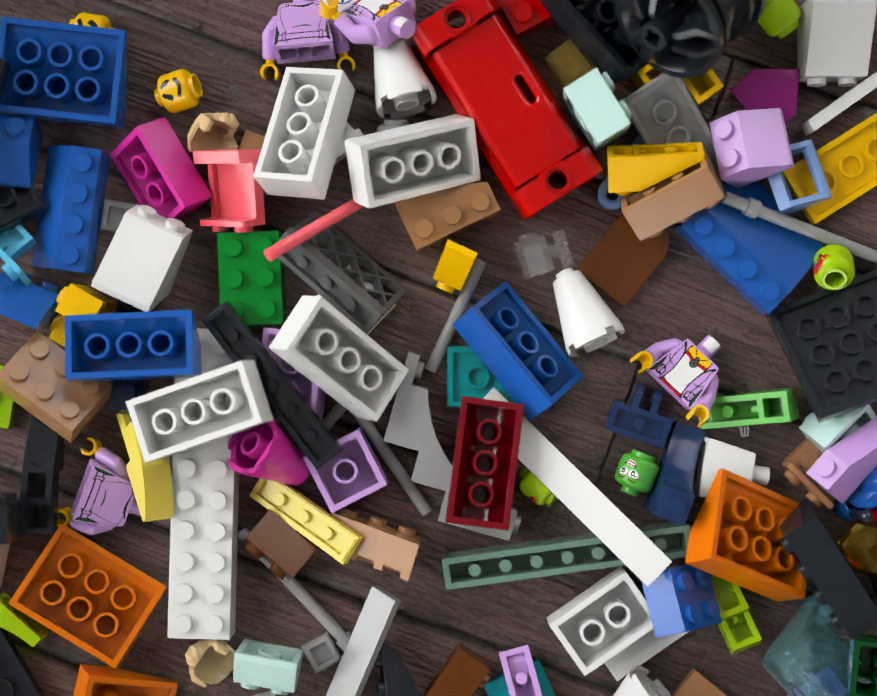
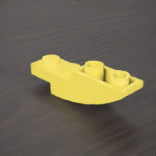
(149, 480)

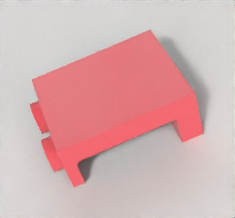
(235, 193)

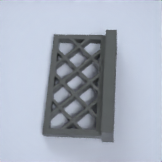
(335, 282)

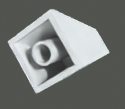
(835, 41)
(143, 258)

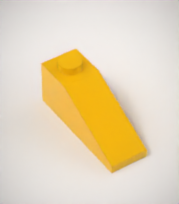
(643, 165)
(453, 267)

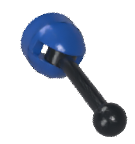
(850, 513)

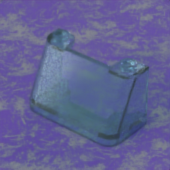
(809, 655)

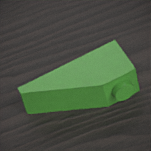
(753, 408)

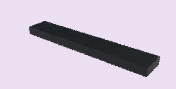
(281, 394)

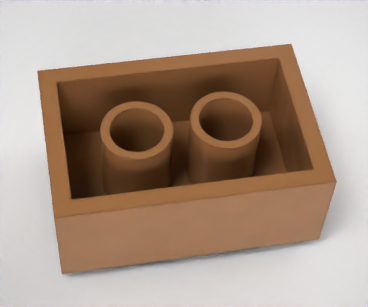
(38, 384)

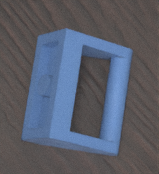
(781, 189)

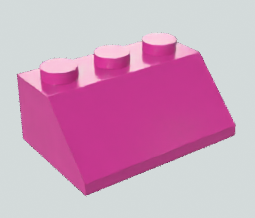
(160, 170)

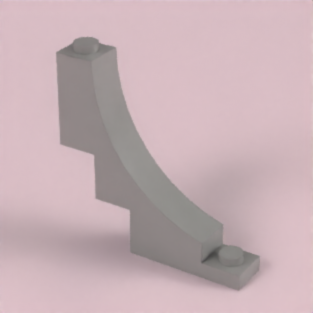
(413, 428)

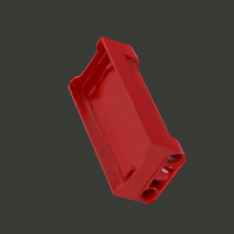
(514, 112)

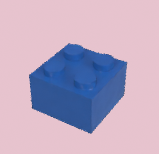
(681, 601)

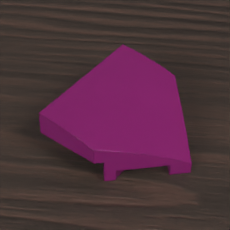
(770, 89)

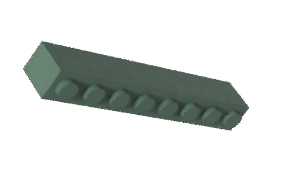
(550, 556)

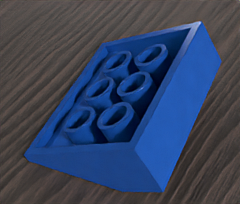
(64, 72)
(751, 253)

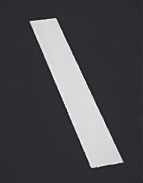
(588, 502)

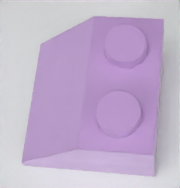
(751, 145)

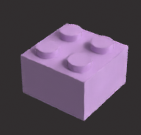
(350, 473)

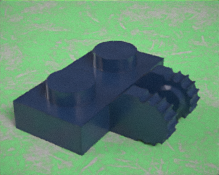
(639, 423)

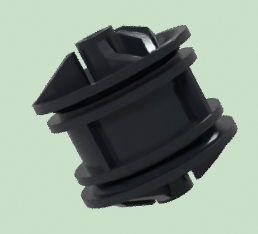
(685, 35)

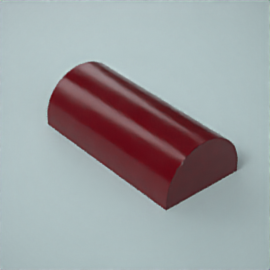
(484, 463)

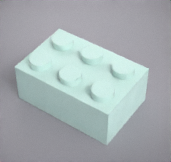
(597, 109)

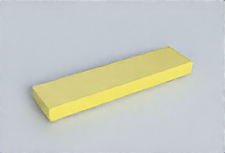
(307, 518)

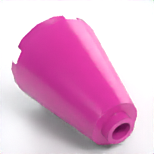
(267, 455)

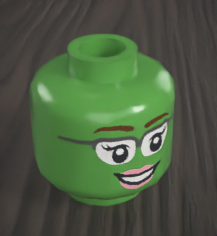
(636, 473)

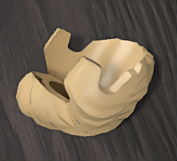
(213, 132)
(209, 661)

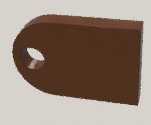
(623, 262)

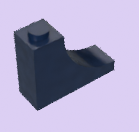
(673, 488)

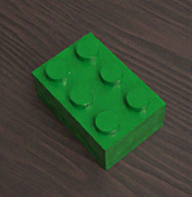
(250, 280)

